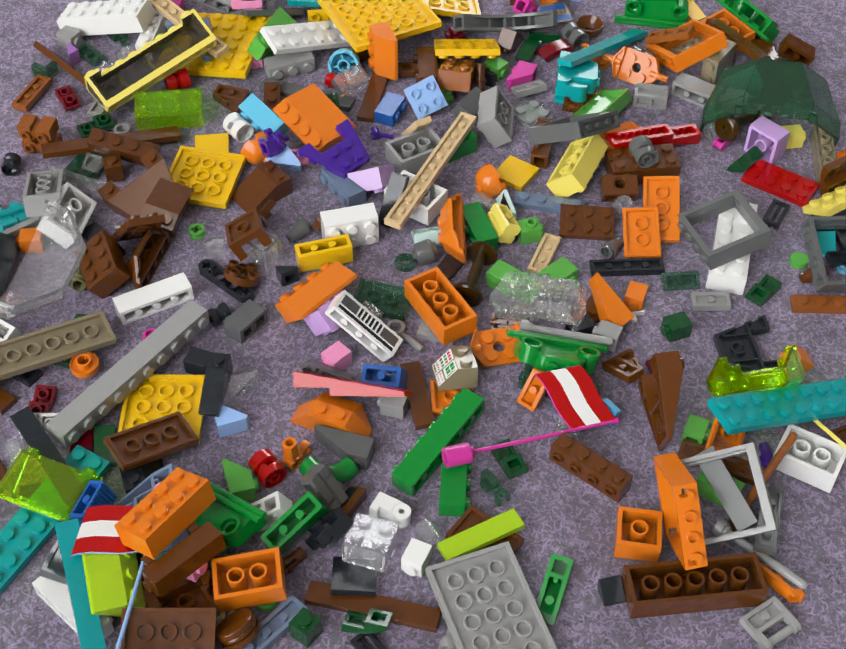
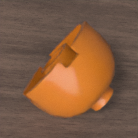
(252, 150)
(489, 181)

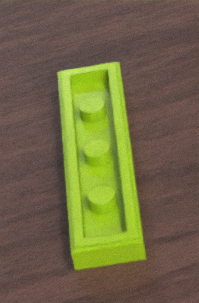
(481, 535)

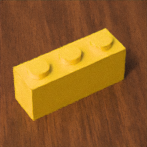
(316, 253)

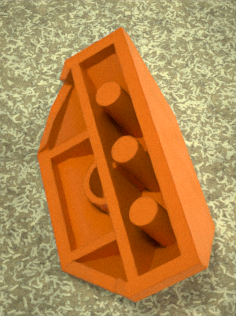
(453, 228)
(333, 413)

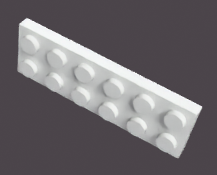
(303, 37)

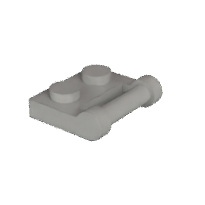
(766, 617)

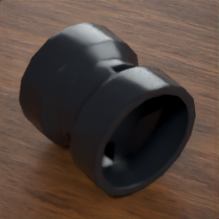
(11, 164)
(218, 314)

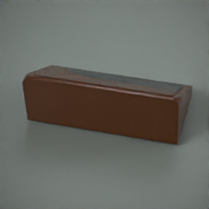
(356, 497)

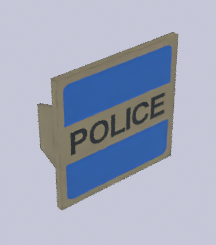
(563, 13)

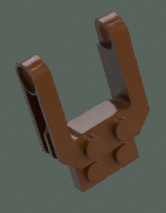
(184, 595)

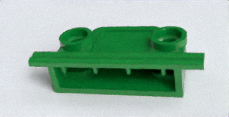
(654, 13)
(753, 18)
(555, 352)
(232, 517)

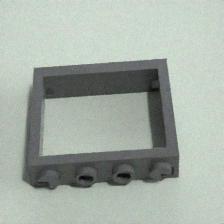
(574, 127)
(812, 246)
(733, 250)

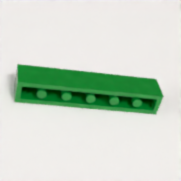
(444, 432)

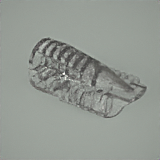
(533, 295)

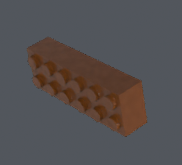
(670, 589)

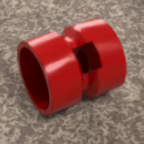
(177, 80)
(267, 468)

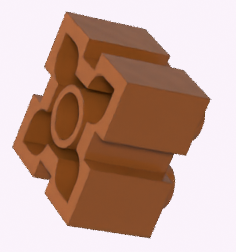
(37, 132)

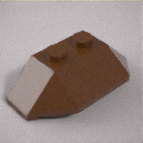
(147, 257)

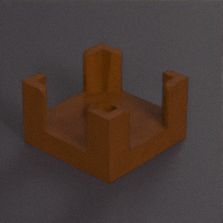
(246, 229)

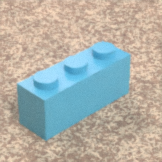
(261, 116)

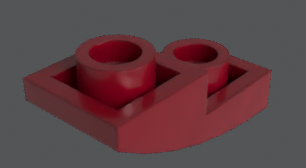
(554, 48)
(67, 98)
(43, 399)

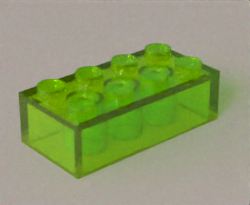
(169, 108)

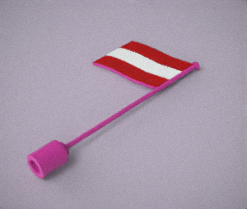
(573, 399)

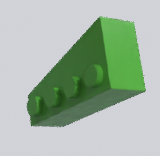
(259, 47)

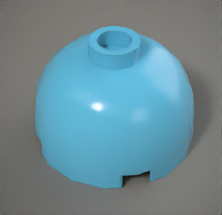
(342, 60)

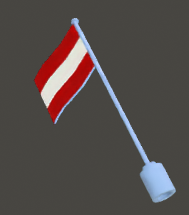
(99, 536)

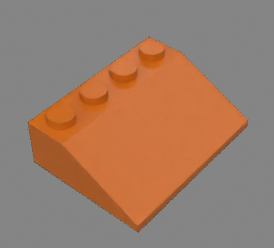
(312, 118)

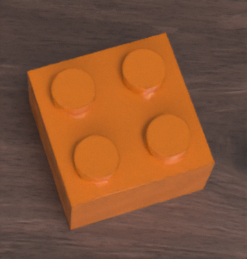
(638, 534)

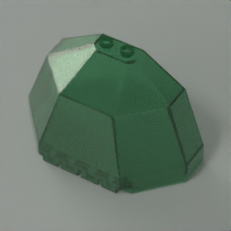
(773, 87)

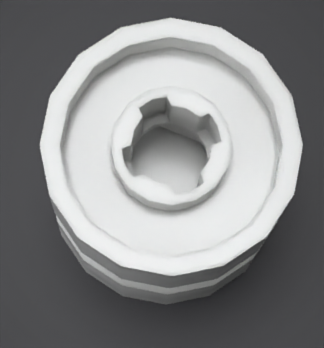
(238, 127)

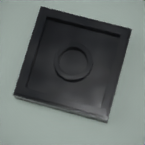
(352, 579)

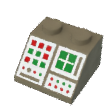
(456, 369)

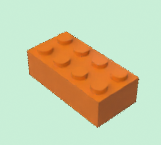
(440, 305)
(165, 512)

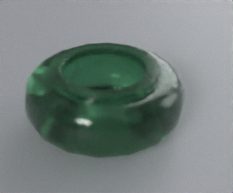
(405, 267)

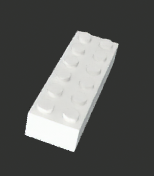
(108, 16)
(733, 275)

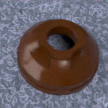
(592, 23)

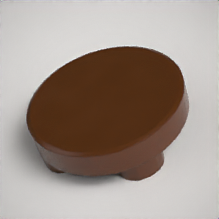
(242, 274)

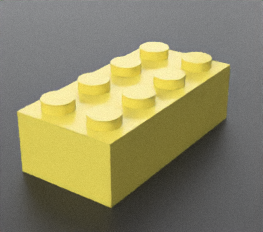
(577, 166)

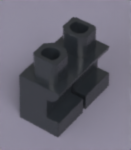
(334, 526)

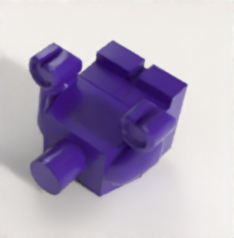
(272, 144)

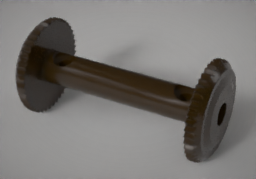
(729, 127)
(481, 254)

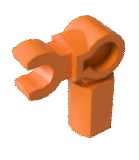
(293, 453)

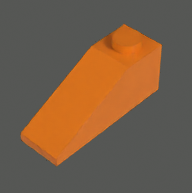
(607, 302)

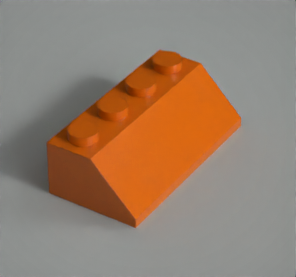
(315, 291)

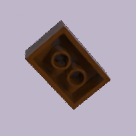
(103, 265)

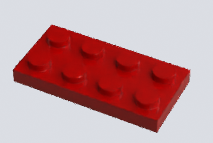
(780, 182)

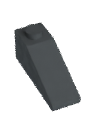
(347, 444)

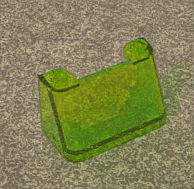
(730, 380)
(44, 484)

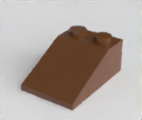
(261, 185)
(168, 199)

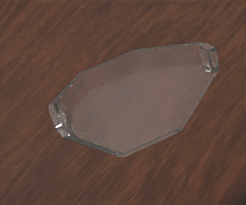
(48, 264)

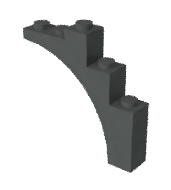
(494, 23)

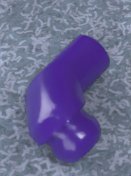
(766, 454)

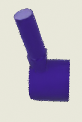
(375, 134)

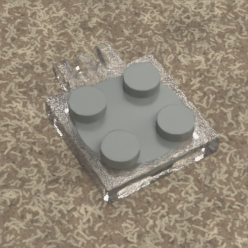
(527, 112)

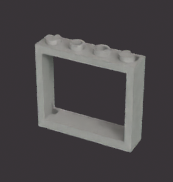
(760, 483)

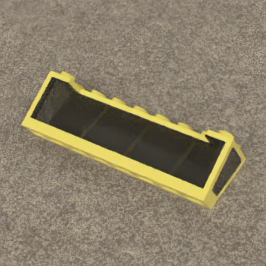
(151, 63)

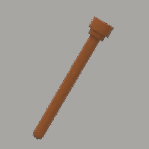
(773, 465)

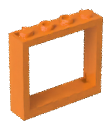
(713, 42)
(680, 510)

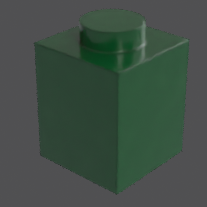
(676, 326)
(305, 627)

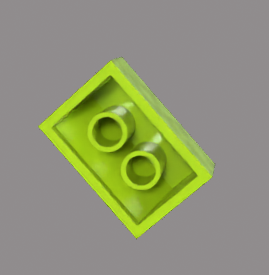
(111, 582)

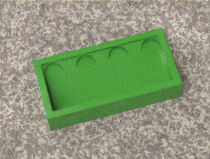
(606, 101)

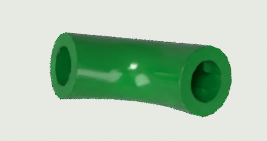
(342, 471)

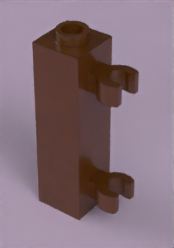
(183, 558)

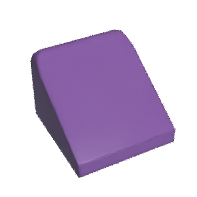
(73, 54)

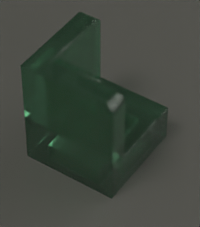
(49, 70)

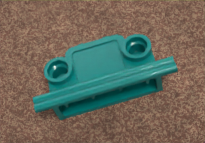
(576, 81)

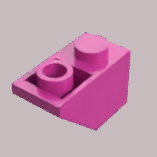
(522, 73)

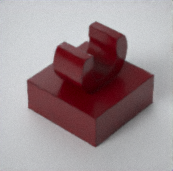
(453, 35)

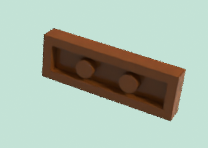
(670, 35)
(32, 93)
(818, 304)

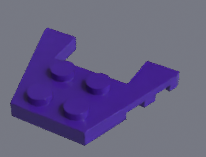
(341, 158)

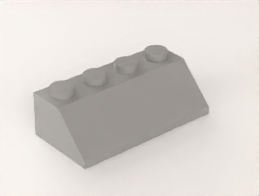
(41, 187)

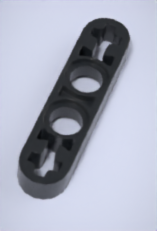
(224, 283)

